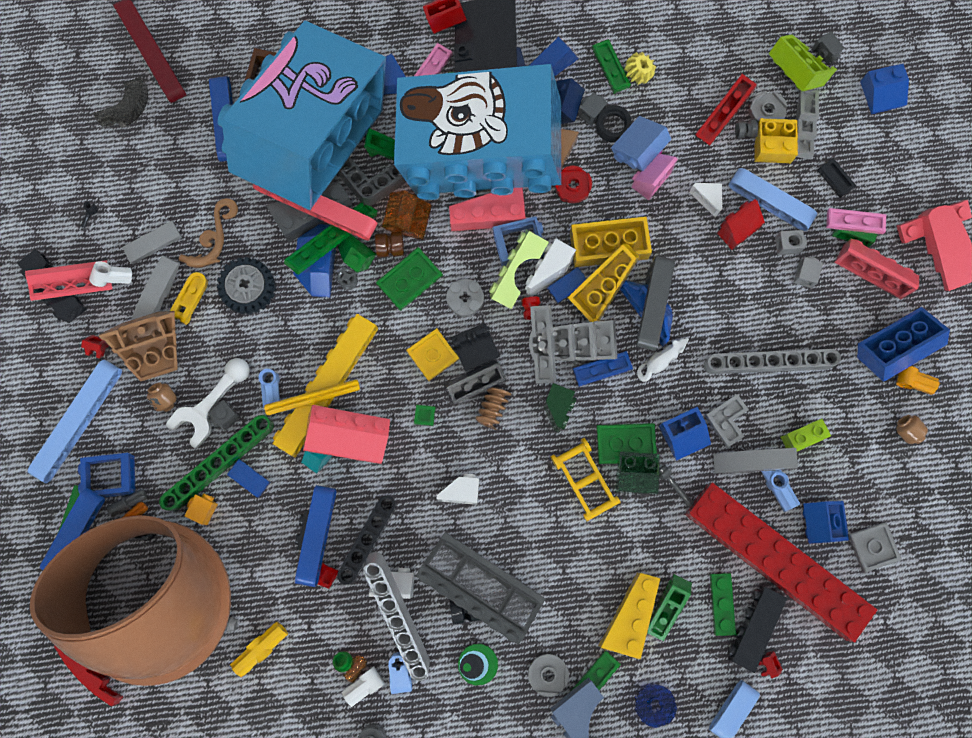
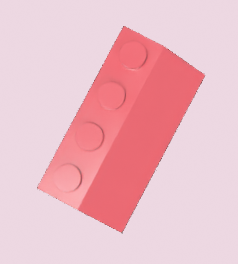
(877, 269)
(346, 434)

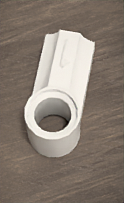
(103, 273)
(367, 684)

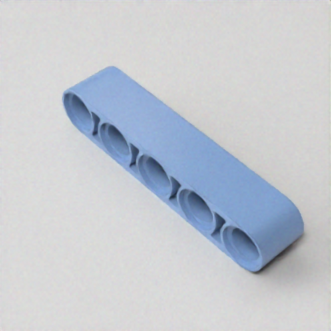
(773, 199)

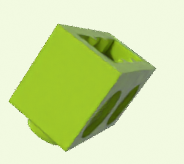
(806, 435)

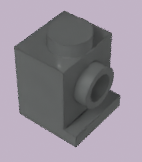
(828, 48)

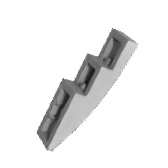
(807, 118)
(157, 287)
(755, 460)

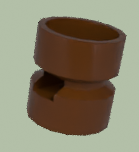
(389, 244)

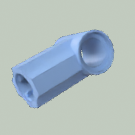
(270, 390)

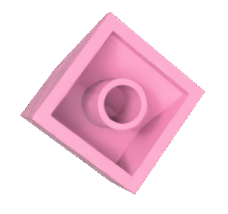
(654, 175)

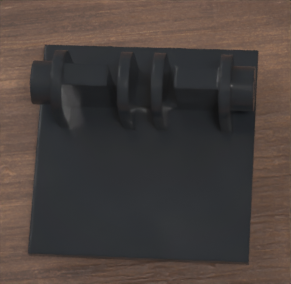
(475, 347)

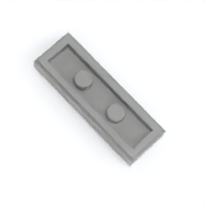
(152, 242)

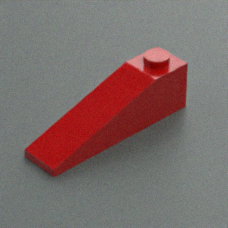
(726, 109)

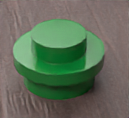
(342, 661)

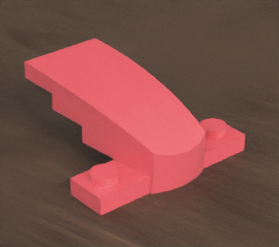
(945, 240)

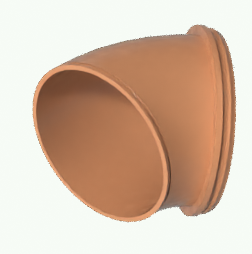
(162, 637)

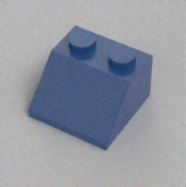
(886, 88)
(825, 522)

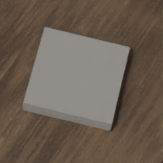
(874, 547)

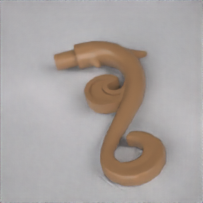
(206, 236)

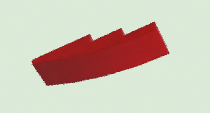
(92, 680)

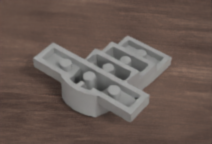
(567, 342)

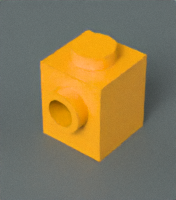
(201, 508)

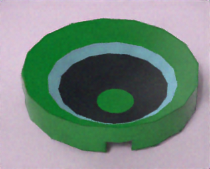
(478, 664)

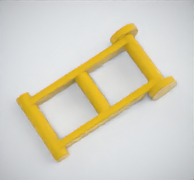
(585, 448)

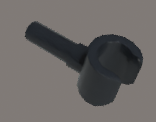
(89, 211)

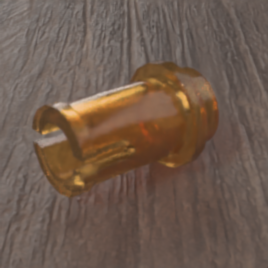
(358, 664)

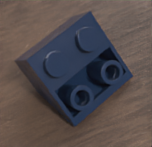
(571, 97)

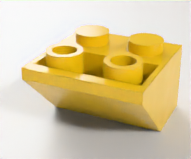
(776, 141)

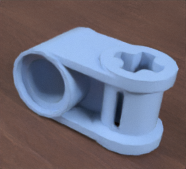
(399, 676)

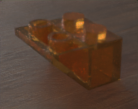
(406, 214)

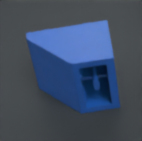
(686, 433)

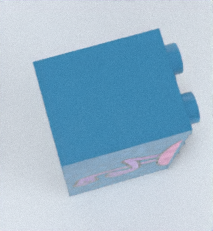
(303, 113)

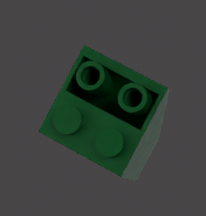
(558, 404)

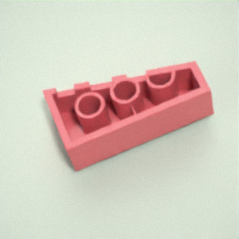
(487, 211)

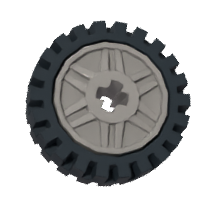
(232, 287)

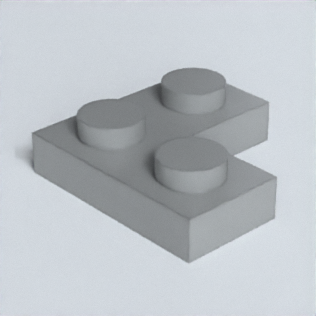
(722, 420)

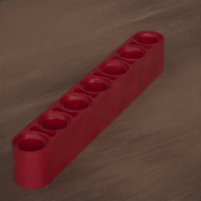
(150, 50)

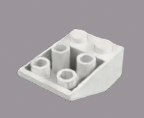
(551, 268)

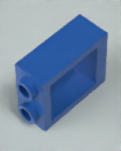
(127, 474)

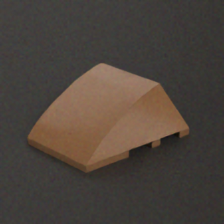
(146, 344)

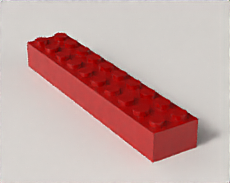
(781, 562)

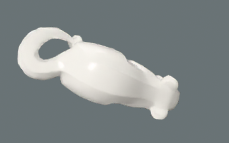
(660, 360)

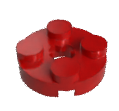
(577, 194)

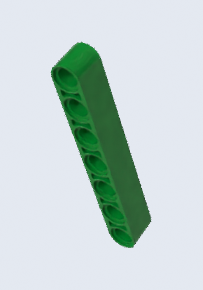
(207, 465)

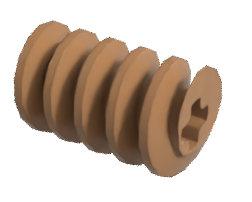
(492, 407)

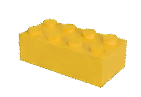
(599, 240)

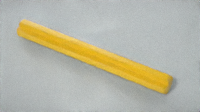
(312, 397)

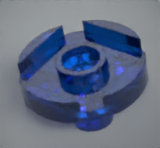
(666, 700)

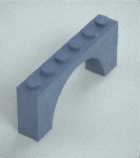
(576, 709)

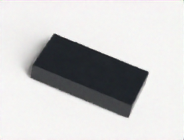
(836, 178)

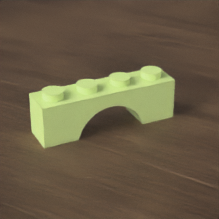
(529, 247)

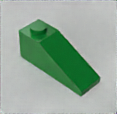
(669, 607)

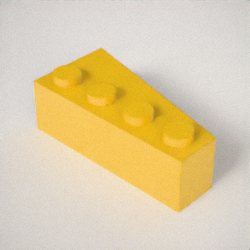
(602, 286)
(631, 622)

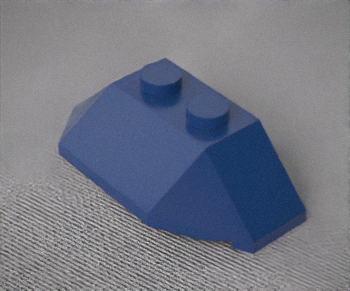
(319, 276)
(636, 295)

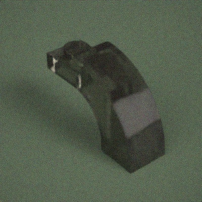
(128, 108)

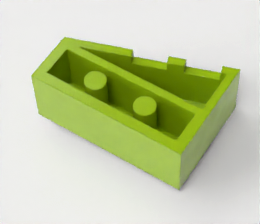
(799, 64)

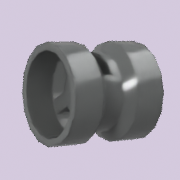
(745, 129)

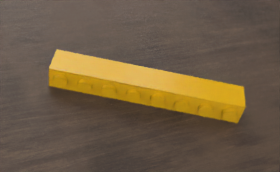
(334, 371)

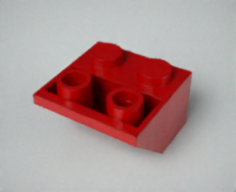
(443, 14)
(741, 224)

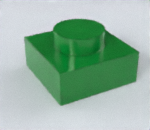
(424, 415)

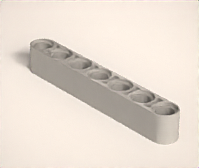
(780, 358)
(409, 645)

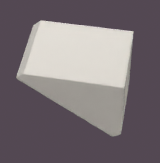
(709, 196)

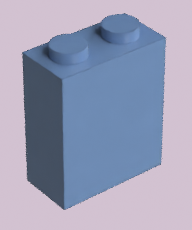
(641, 143)

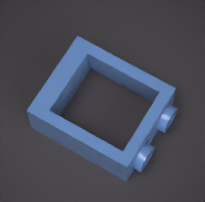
(500, 230)

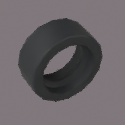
(612, 110)

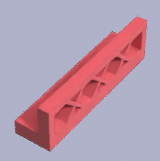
(63, 275)

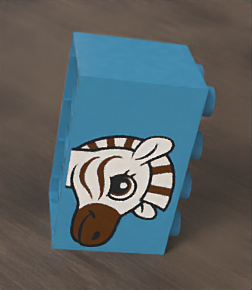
(479, 131)

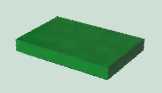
(409, 279)
(624, 438)

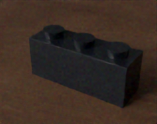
(474, 382)

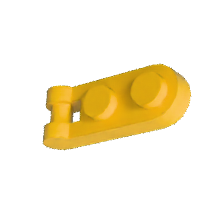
(189, 297)

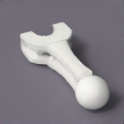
(235, 371)

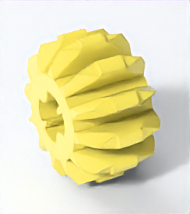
(640, 68)

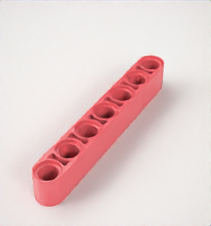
(333, 214)

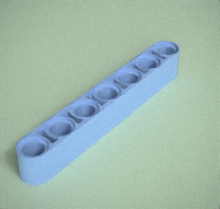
(74, 421)

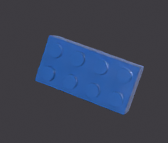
(903, 343)

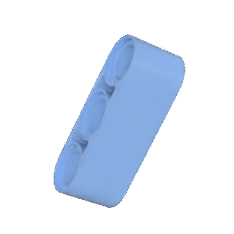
(734, 710)

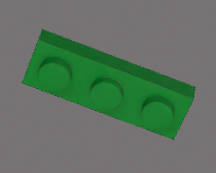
(722, 604)

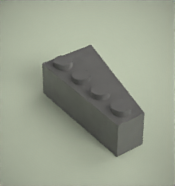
(295, 222)

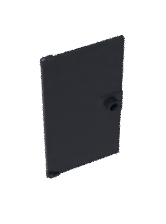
(487, 36)

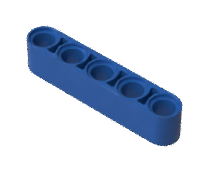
(220, 95)
(76, 523)
(315, 536)

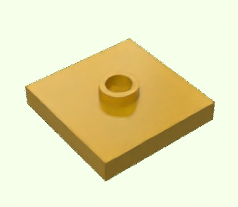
(432, 354)

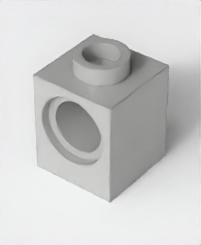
(783, 245)
(808, 272)

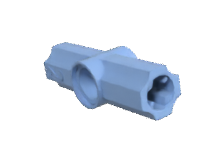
(784, 493)

